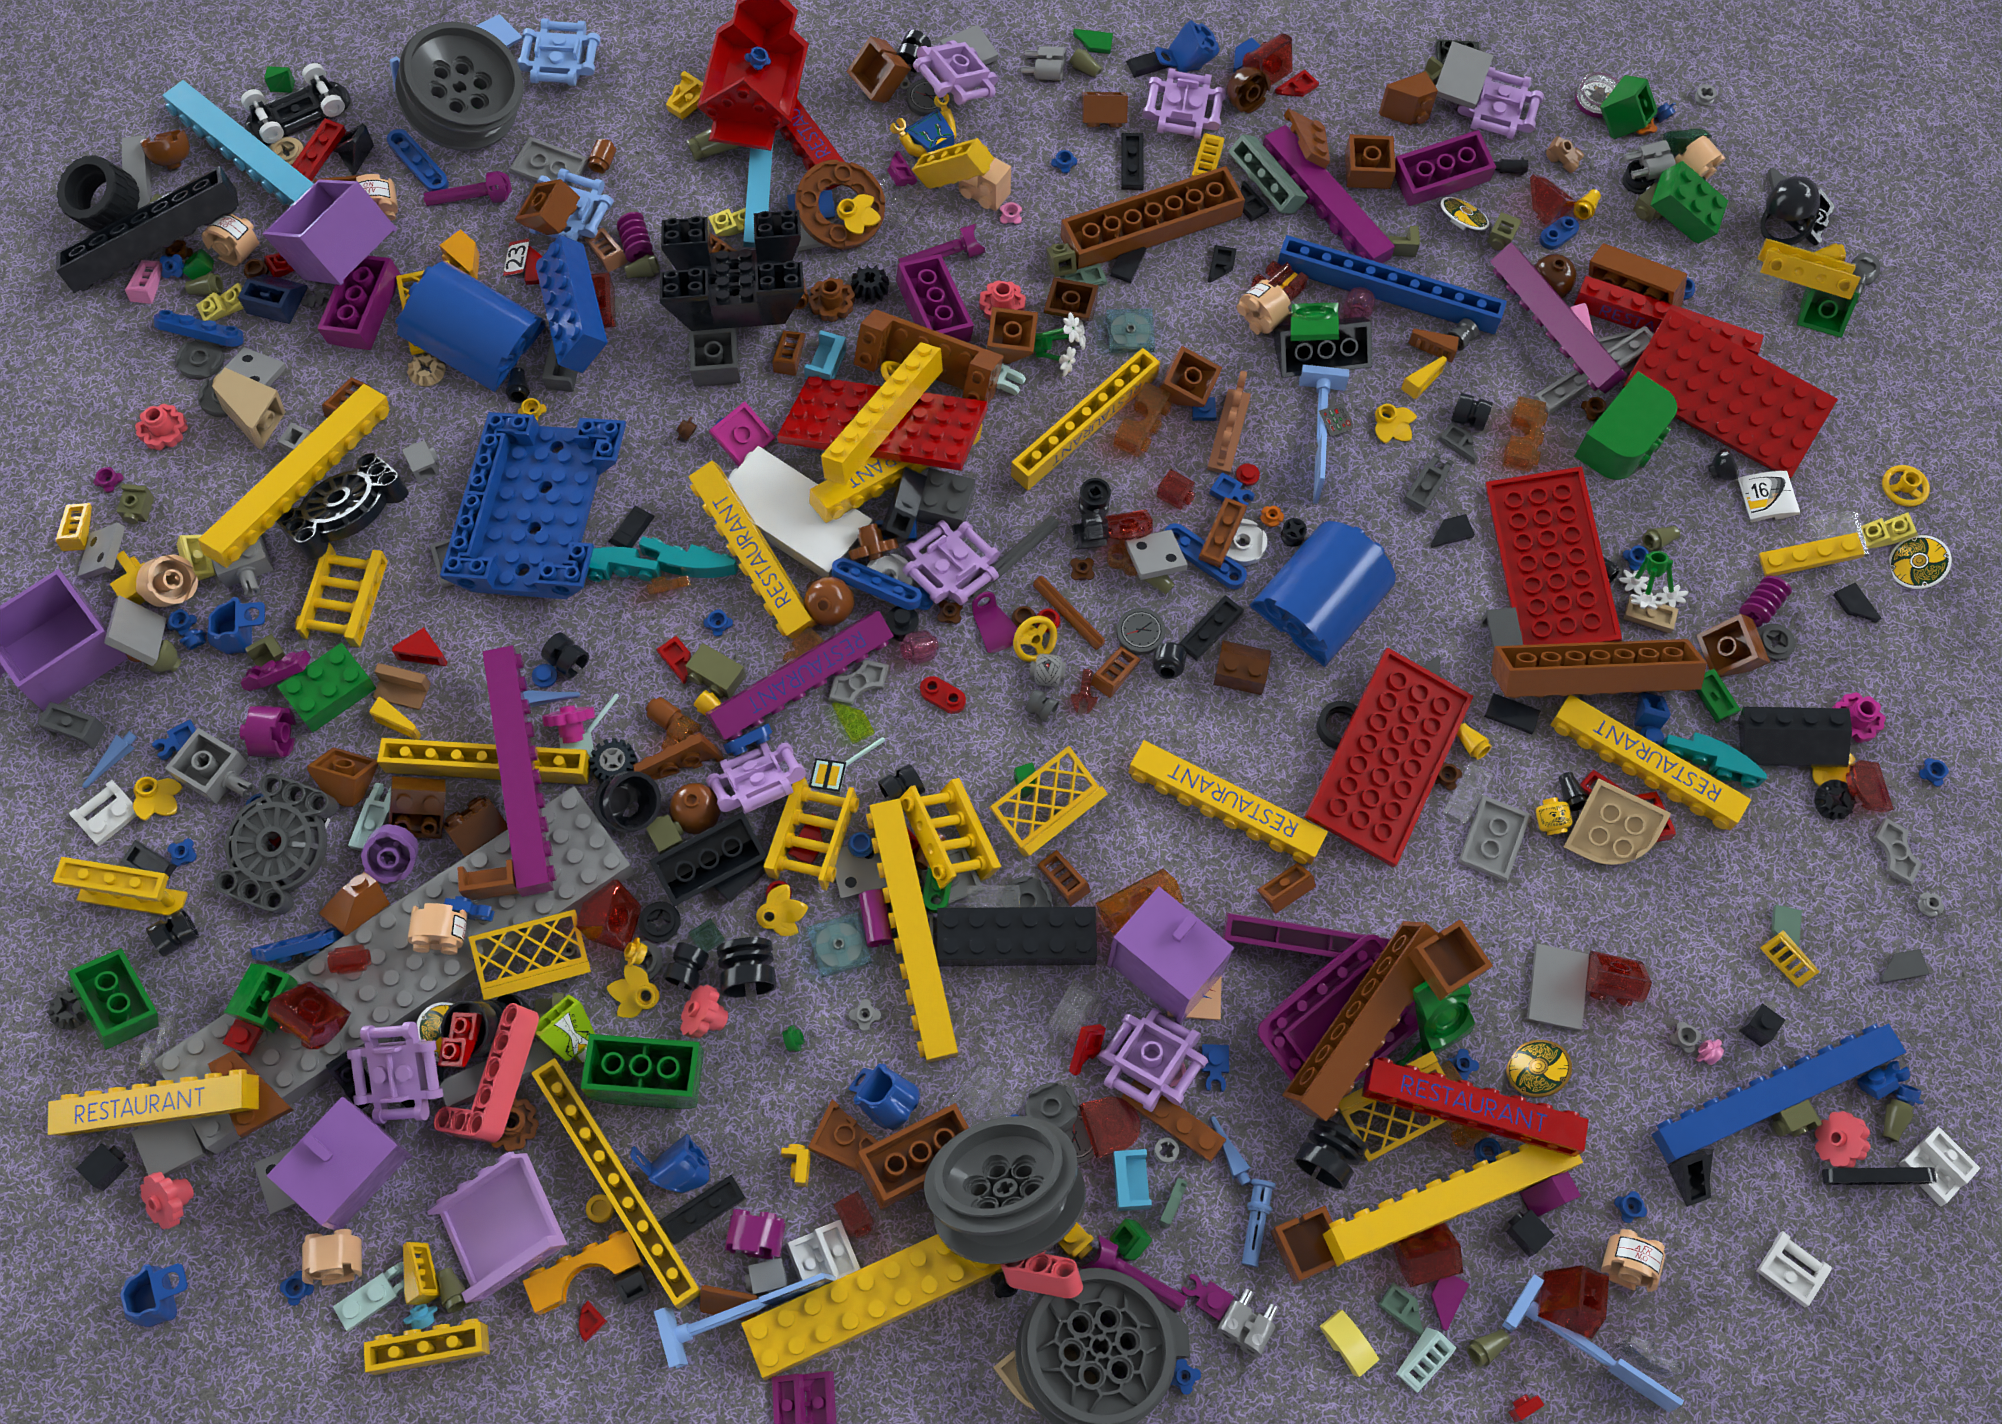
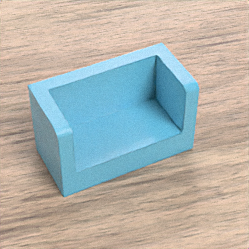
(827, 357)
(1131, 1180)

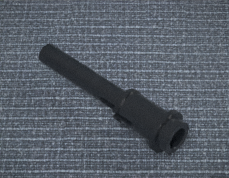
(1512, 165)

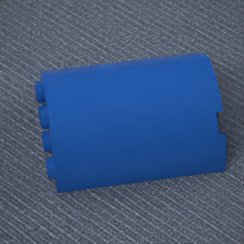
(467, 324)
(1327, 589)

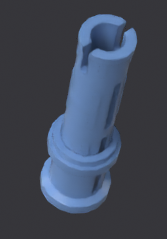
(1263, 1207)

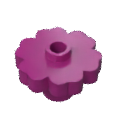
(1864, 716)
(569, 721)

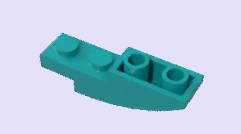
(622, 562)
(696, 562)
(1723, 760)

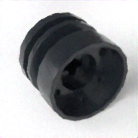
(746, 962)
(491, 1012)
(1332, 1151)

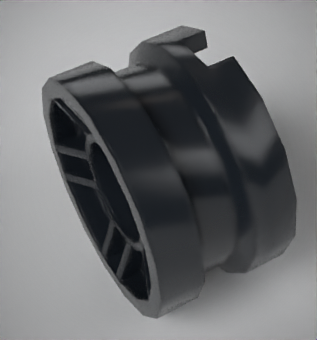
(1636, 185)

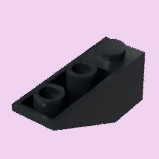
(904, 505)

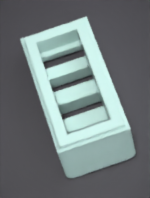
(1418, 1353)

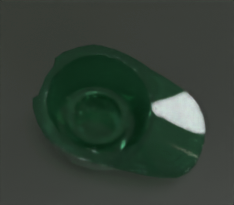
(1680, 139)

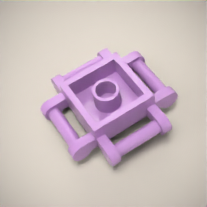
(957, 69)
(1184, 103)
(1501, 105)
(950, 565)
(756, 778)
(1152, 1058)
(396, 1072)

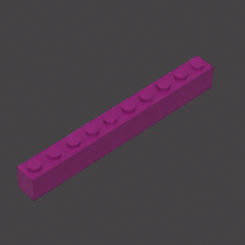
(518, 771)

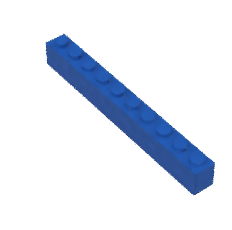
(1392, 284)
(1777, 1093)

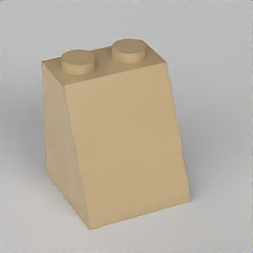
(249, 404)

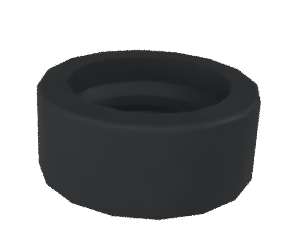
(1332, 708)

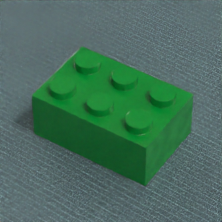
(1689, 202)
(327, 687)
(113, 998)

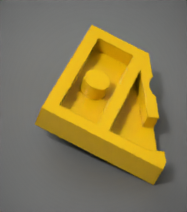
(685, 96)

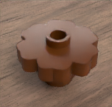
(831, 299)
(872, 543)
(524, 1130)

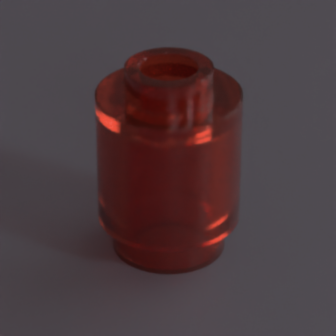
(349, 959)

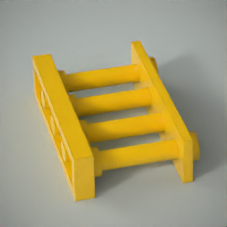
(1808, 268)
(359, 609)
(793, 816)
(967, 824)
(119, 886)

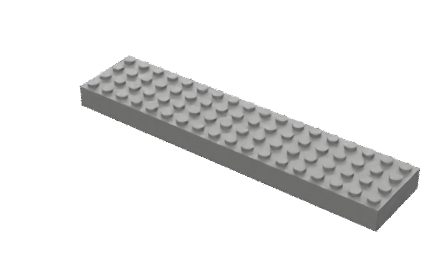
(406, 981)

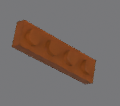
(1180, 1125)

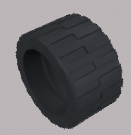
(80, 183)

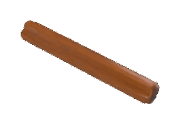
(1073, 617)

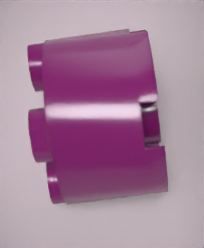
(268, 731)
(755, 1235)

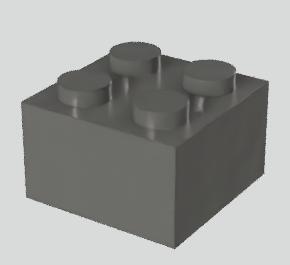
(714, 357)
(946, 498)

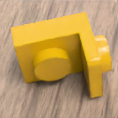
(801, 1167)
(1077, 1243)

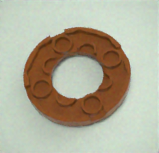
(836, 173)

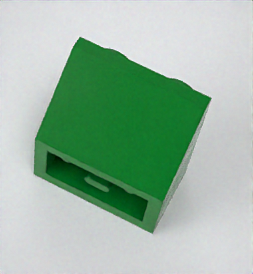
(1628, 106)
(255, 993)

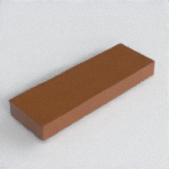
(1222, 532)

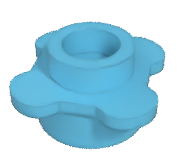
(421, 1316)

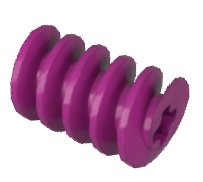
(634, 236)
(1766, 599)

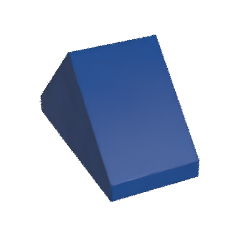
(1651, 710)

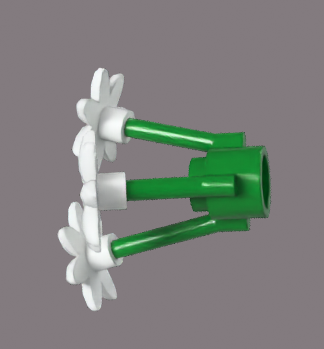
(1044, 340)
(1656, 564)

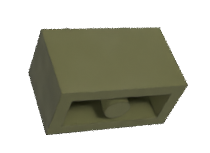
(715, 671)

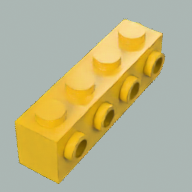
(953, 164)
(426, 1348)

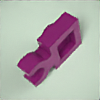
(1212, 1298)

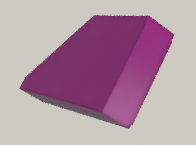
(900, 171)
(1447, 1298)

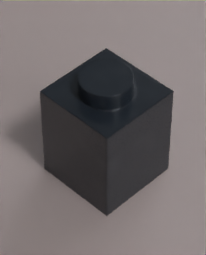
(1762, 1025)
(103, 1166)
(1529, 1232)

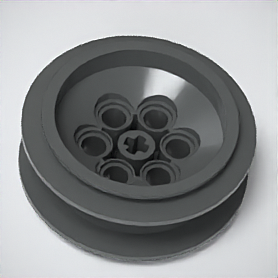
(1005, 1189)

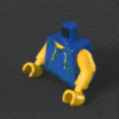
(930, 132)

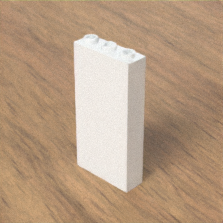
(781, 509)

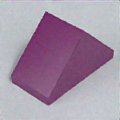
(1550, 1194)

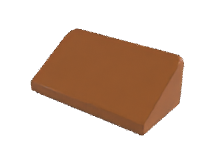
(1287, 887)
(716, 1300)

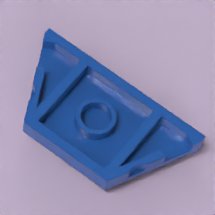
(306, 944)

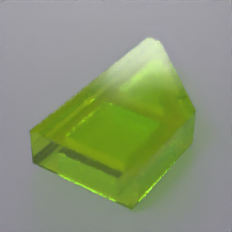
(854, 722)

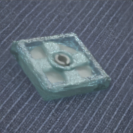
(1130, 330)
(839, 945)

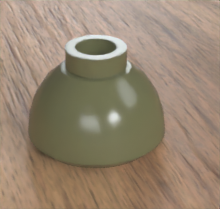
(167, 658)

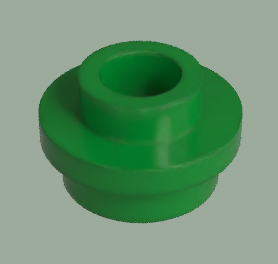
(793, 1038)

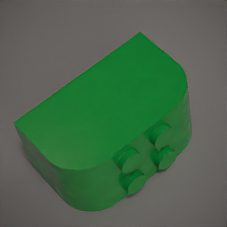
(1629, 429)
(642, 1071)

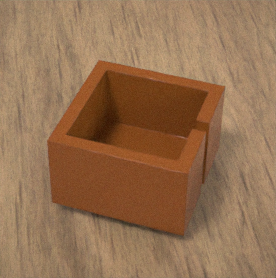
(878, 69)
(1450, 960)
(1304, 1246)

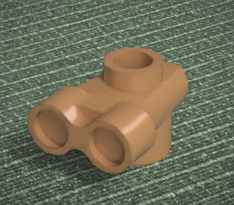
(1563, 151)

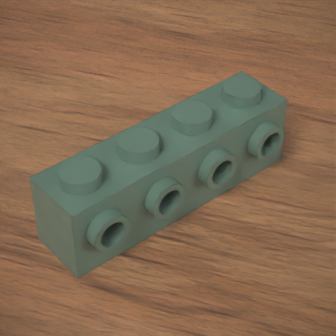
(1268, 174)

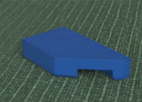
(1240, 51)

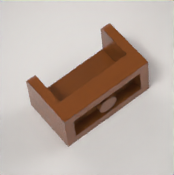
(487, 882)

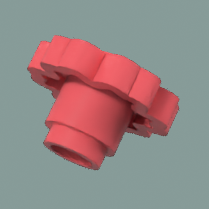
(1001, 295)
(161, 426)
(703, 1013)
(1842, 1139)
(165, 1198)

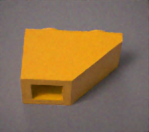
(461, 253)

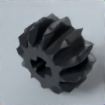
(870, 283)

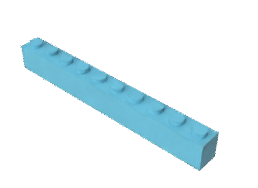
(236, 143)

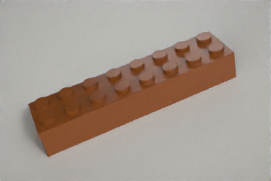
(1153, 217)
(1598, 668)
(1360, 1026)

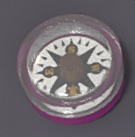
(1593, 91)

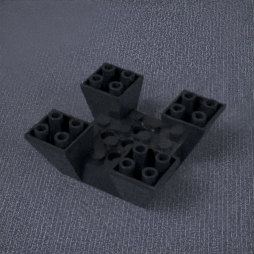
(732, 286)

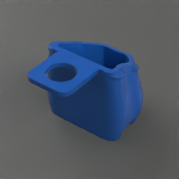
(1191, 48)
(232, 625)
(885, 1096)
(678, 1168)
(149, 1295)

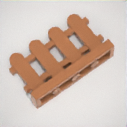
(1229, 428)

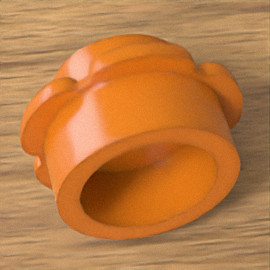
(1271, 521)

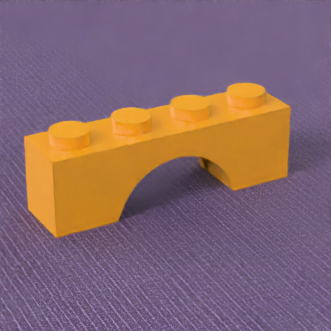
(549, 1287)

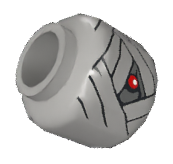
(1048, 670)

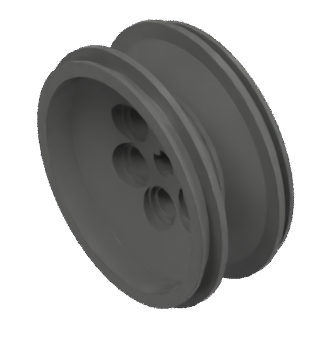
(485, 63)
(1058, 1385)

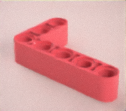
(498, 1082)
(1045, 1275)

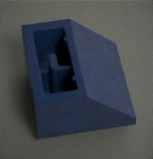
(272, 297)

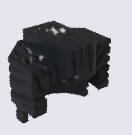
(1091, 531)

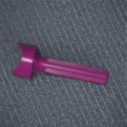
(473, 190)
(966, 242)
(1107, 1259)

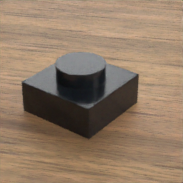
(631, 1284)

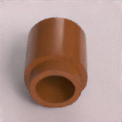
(601, 155)
(662, 712)

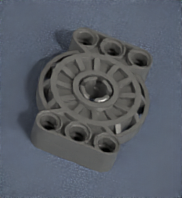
(300, 851)

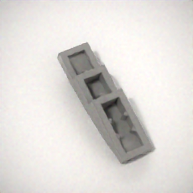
(138, 166)
(464, 1085)

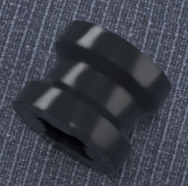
(1294, 526)

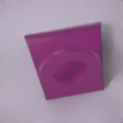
(993, 624)

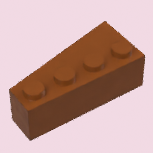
(1638, 274)

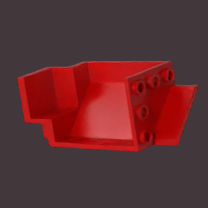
(749, 102)

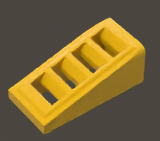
(1209, 144)
(1420, 380)
(78, 540)
(390, 717)
(1797, 953)
(419, 1284)

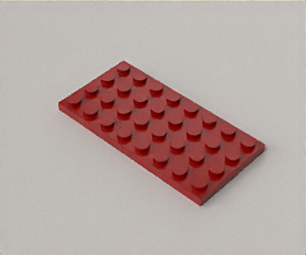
(1734, 393)
(932, 433)
(1553, 558)
(1389, 757)

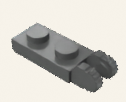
(1427, 484)

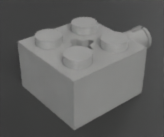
(251, 563)
(209, 767)

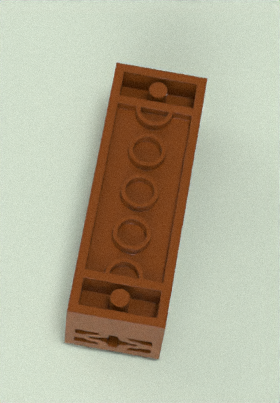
(964, 364)

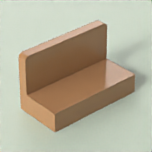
(401, 686)

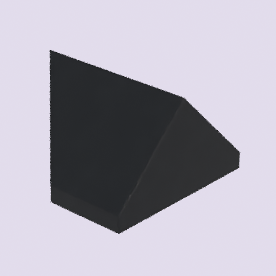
(354, 147)
(1693, 1176)

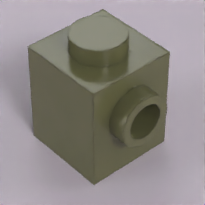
(1642, 207)
(665, 833)

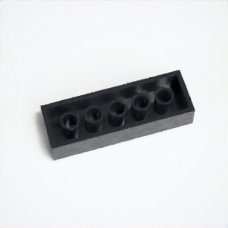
(1016, 936)

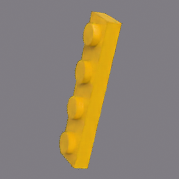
(1811, 555)

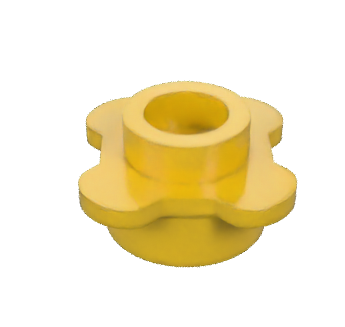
(532, 403)
(635, 952)

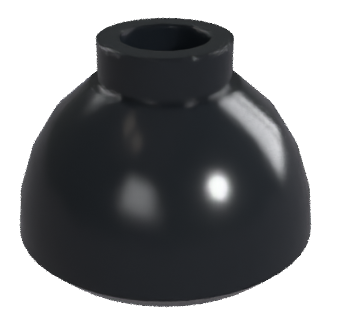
(1724, 466)

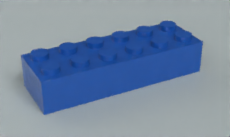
(571, 304)

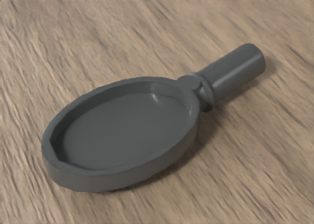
(1867, 268)

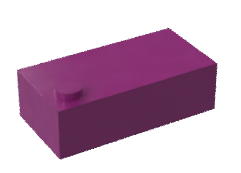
(1444, 168)
(934, 297)
(360, 304)

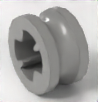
(1708, 99)
(1158, 1148)

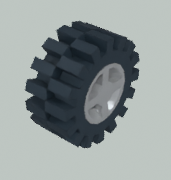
(610, 755)

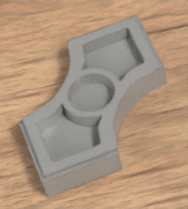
(847, 688)
(1894, 842)

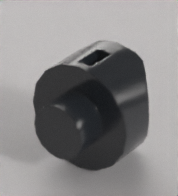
(902, 622)

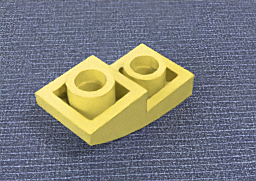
(728, 223)
(219, 306)
(1889, 532)
(1350, 1342)

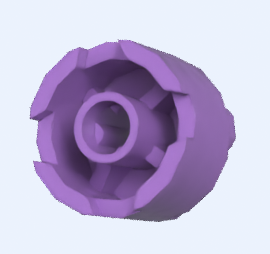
(393, 839)

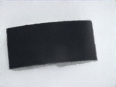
(342, 1072)

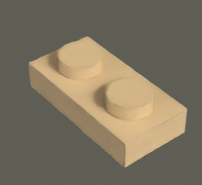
(1661, 619)

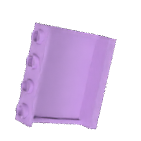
(499, 1225)

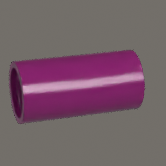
(875, 918)

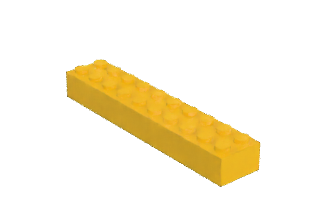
(859, 1304)

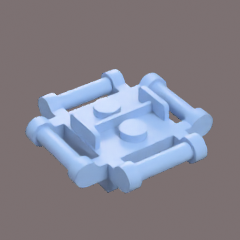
(558, 54)
(589, 209)

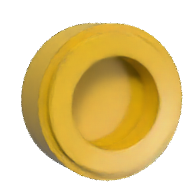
(599, 1209)

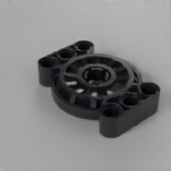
(342, 505)

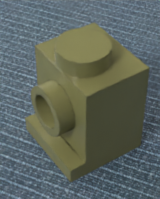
(1502, 235)
(1058, 254)
(135, 503)
(1796, 1120)

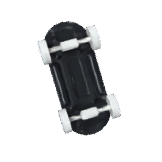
(297, 109)

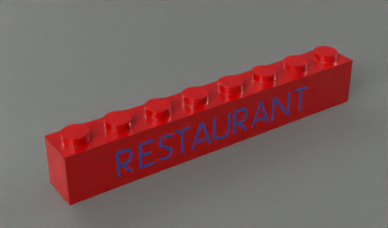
(808, 140)
(1639, 310)
(1475, 1107)

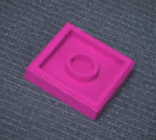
(741, 433)

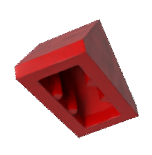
(419, 649)

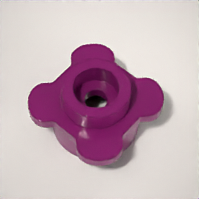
(102, 476)

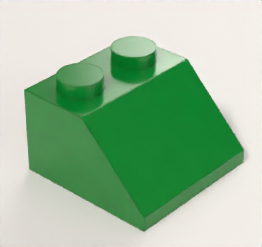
(1826, 311)

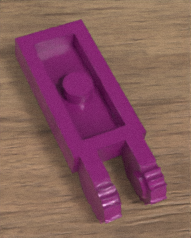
(275, 671)

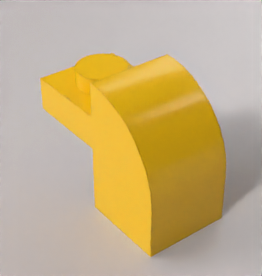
(126, 584)

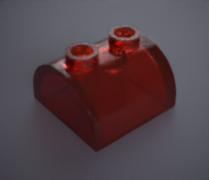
(1272, 57)
(1617, 978)
(308, 1015)

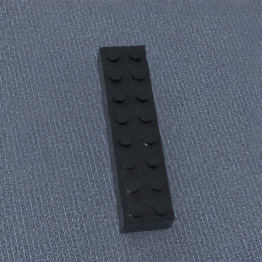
(147, 230)

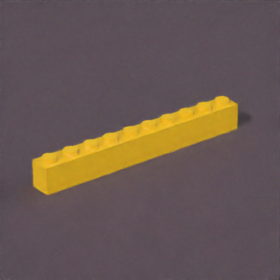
(294, 476)
(913, 931)
(617, 1184)
(1444, 1201)

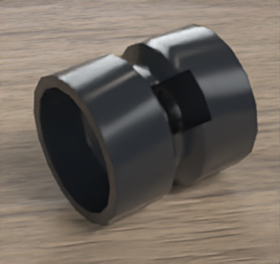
(909, 45)
(1472, 411)
(1094, 495)
(563, 654)
(897, 785)
(169, 934)
(687, 963)

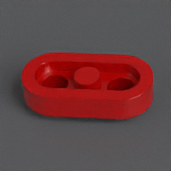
(942, 694)

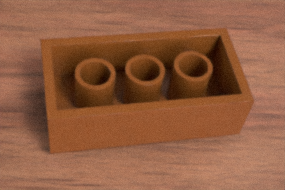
(900, 1161)

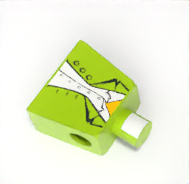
(566, 1029)

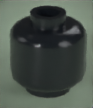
(1169, 660)

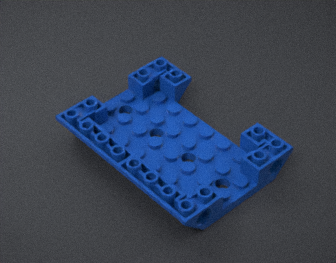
(506, 502)

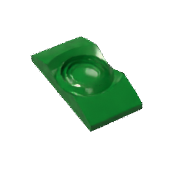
(1314, 321)
(1442, 1021)

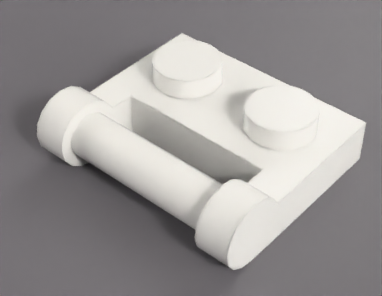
(110, 818)
(1788, 1275)

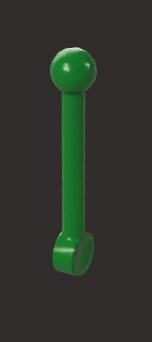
(1403, 1062)

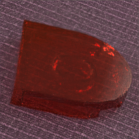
(1130, 525)
(1868, 783)
(1110, 1124)

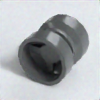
(1466, 331)
(1041, 705)

